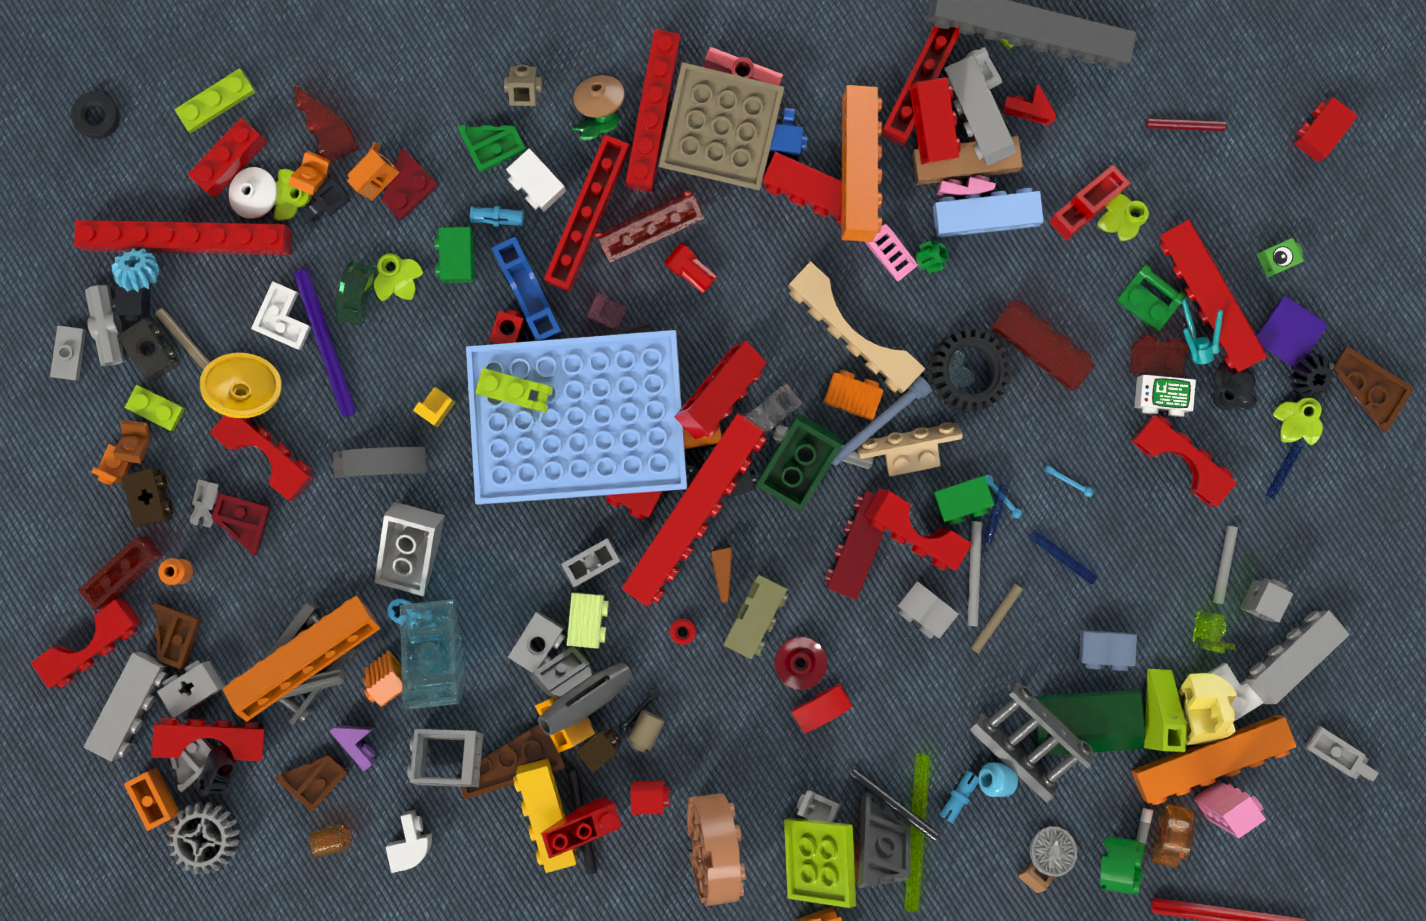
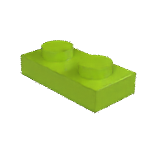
(154, 407)

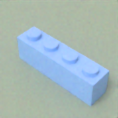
(987, 214)

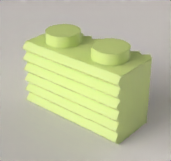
(586, 620)

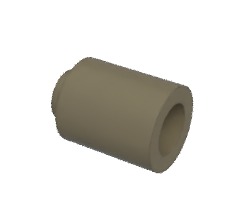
(645, 731)

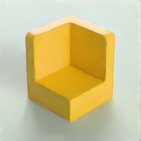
(435, 407)

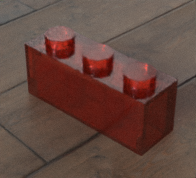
(120, 572)

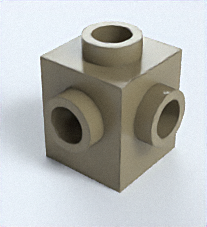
(523, 85)

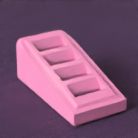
(898, 246)

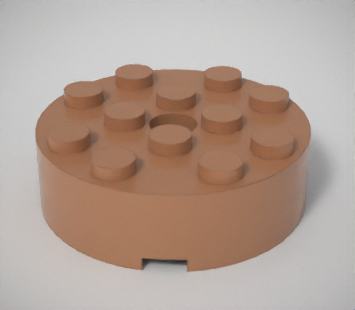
(715, 849)

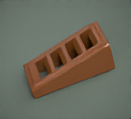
(722, 567)

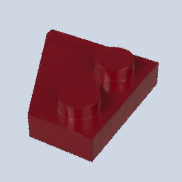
(408, 187)
(242, 520)

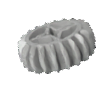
(197, 857)

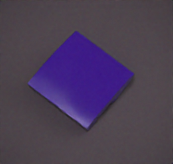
(1290, 331)

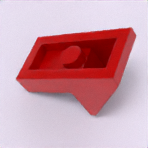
(1037, 110)

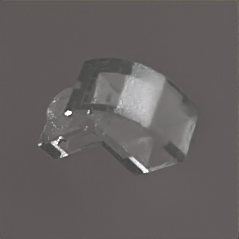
(775, 408)

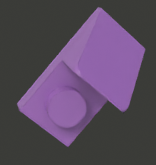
(350, 740)

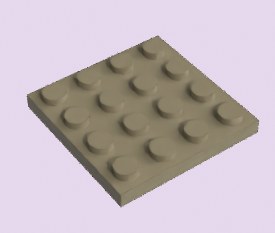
(720, 126)

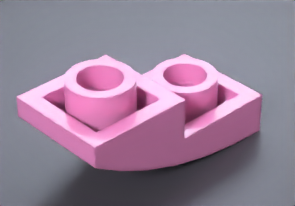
(975, 185)

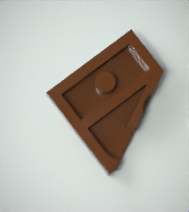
(175, 635)

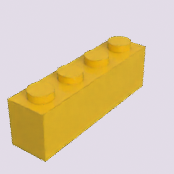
(544, 809)

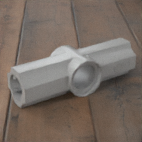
(104, 325)

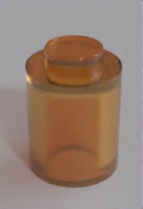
(329, 841)

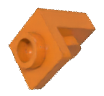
(311, 173)
(111, 469)

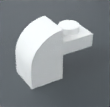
(411, 850)

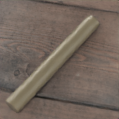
(181, 336)
(996, 619)

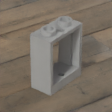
(471, 757)

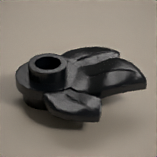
(1236, 386)

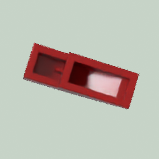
(1089, 202)

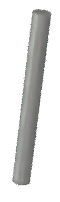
(974, 575)

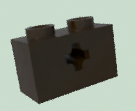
(138, 487)
(599, 748)

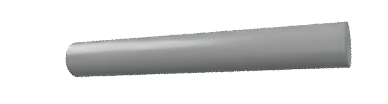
(1225, 564)

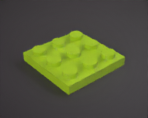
(820, 862)

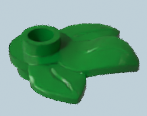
(594, 127)

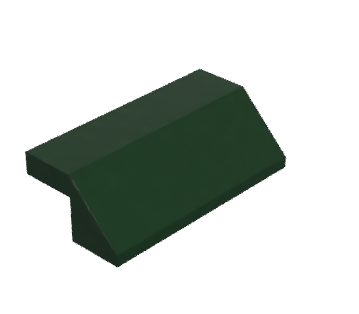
(1101, 719)

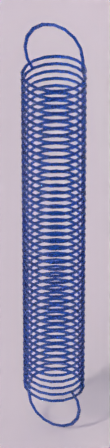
(1277, 485)
(996, 516)

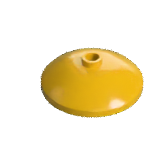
(240, 375)

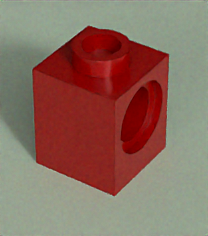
(497, 335)

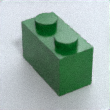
(455, 255)
(963, 499)

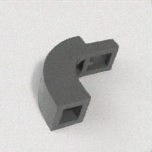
(379, 461)

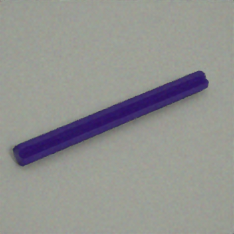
(324, 342)

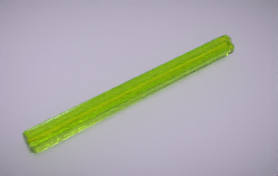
(919, 807)

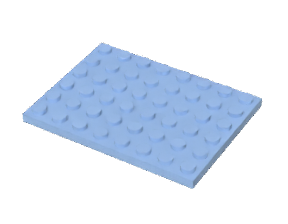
(603, 427)

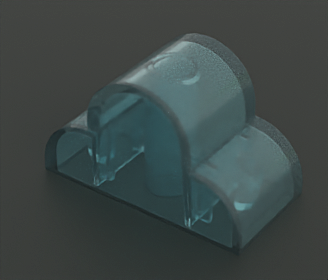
(431, 655)

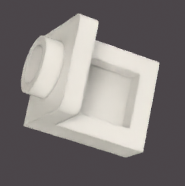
(988, 70)

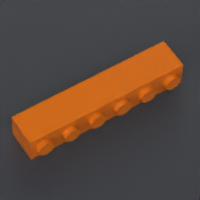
(860, 163)
(300, 658)
(1211, 760)

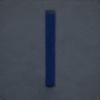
(1063, 557)

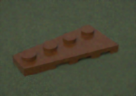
(502, 764)

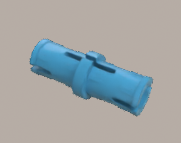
(496, 216)
(959, 797)

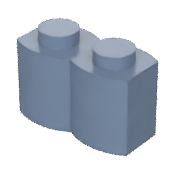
(1107, 648)

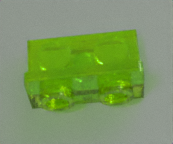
(1208, 632)

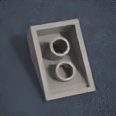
(408, 548)

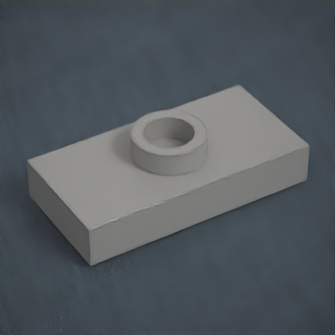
(68, 353)

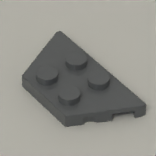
(882, 845)

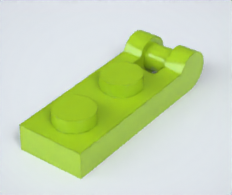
(513, 390)

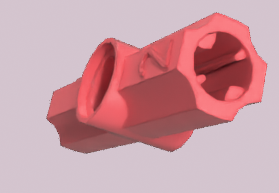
(729, 64)

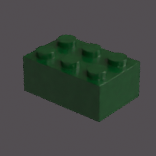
(799, 462)

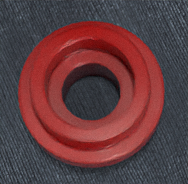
(682, 640)

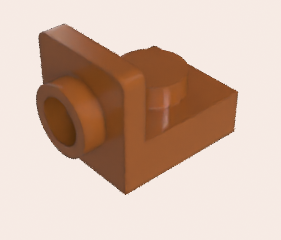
(133, 442)

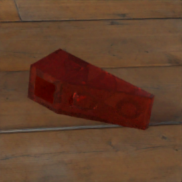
(332, 132)

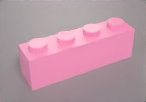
(1230, 808)

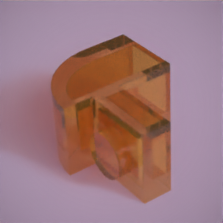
(1176, 836)

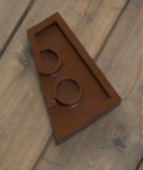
(1372, 387)

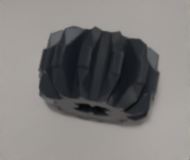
(1312, 375)

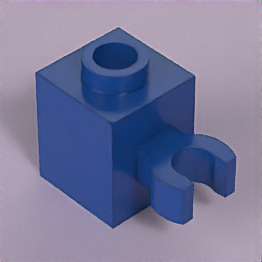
(788, 139)

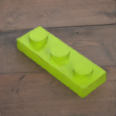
(215, 100)

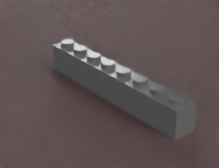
(1037, 28)

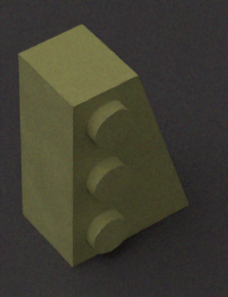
(756, 617)

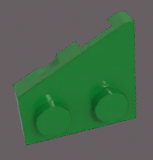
(491, 144)

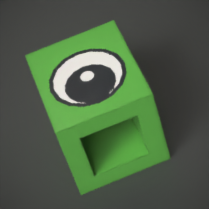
(1280, 257)

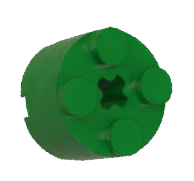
(1122, 865)

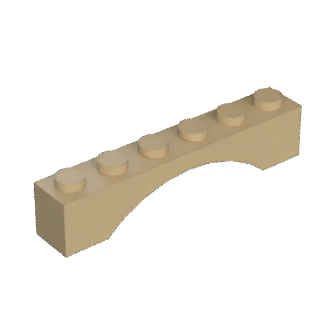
(894, 365)

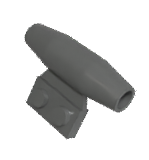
(576, 689)

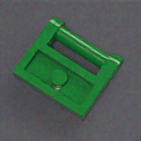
(1145, 304)

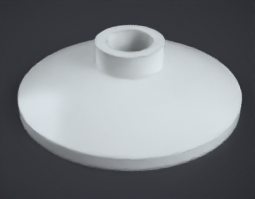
(262, 193)

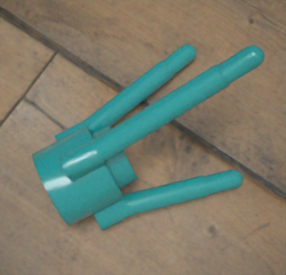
(1201, 348)

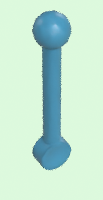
(1088, 491)
(1016, 513)

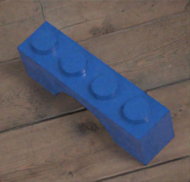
(527, 290)

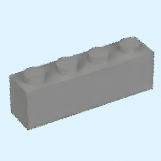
(980, 110)
(1296, 656)
(126, 706)

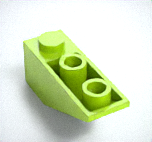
(1164, 715)

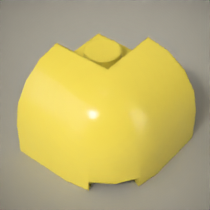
(1207, 708)

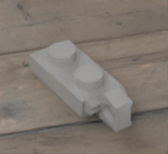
(1339, 754)

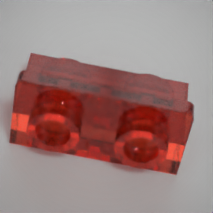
(1158, 358)

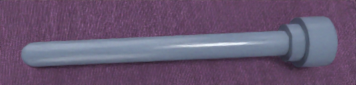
(918, 389)

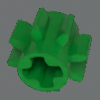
(932, 256)

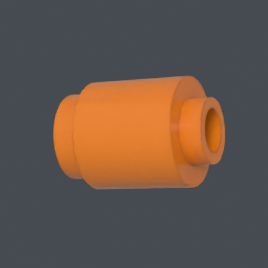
(175, 571)

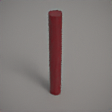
(1185, 124)

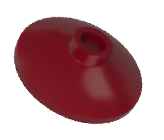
(805, 676)

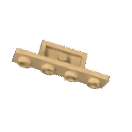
(912, 449)

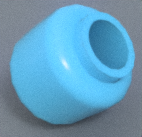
(997, 780)

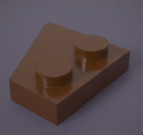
(313, 780)

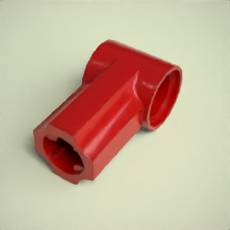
(685, 264)

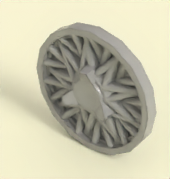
(1053, 851)

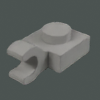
(204, 499)

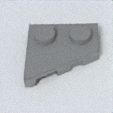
(191, 762)

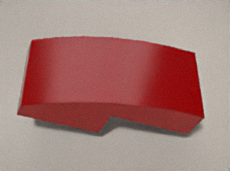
(822, 709)

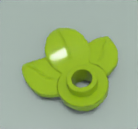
(286, 201)
(1120, 220)
(397, 281)
(1296, 423)

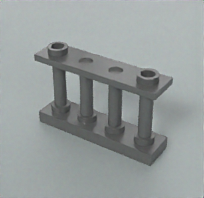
(306, 618)
(1024, 764)

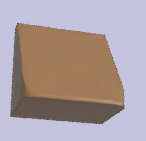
(1034, 879)

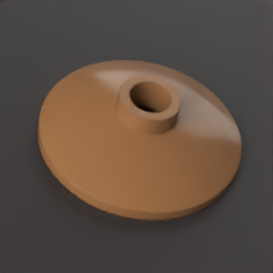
(599, 96)

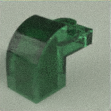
(353, 292)

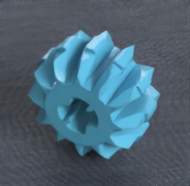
(135, 269)

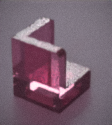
(606, 312)

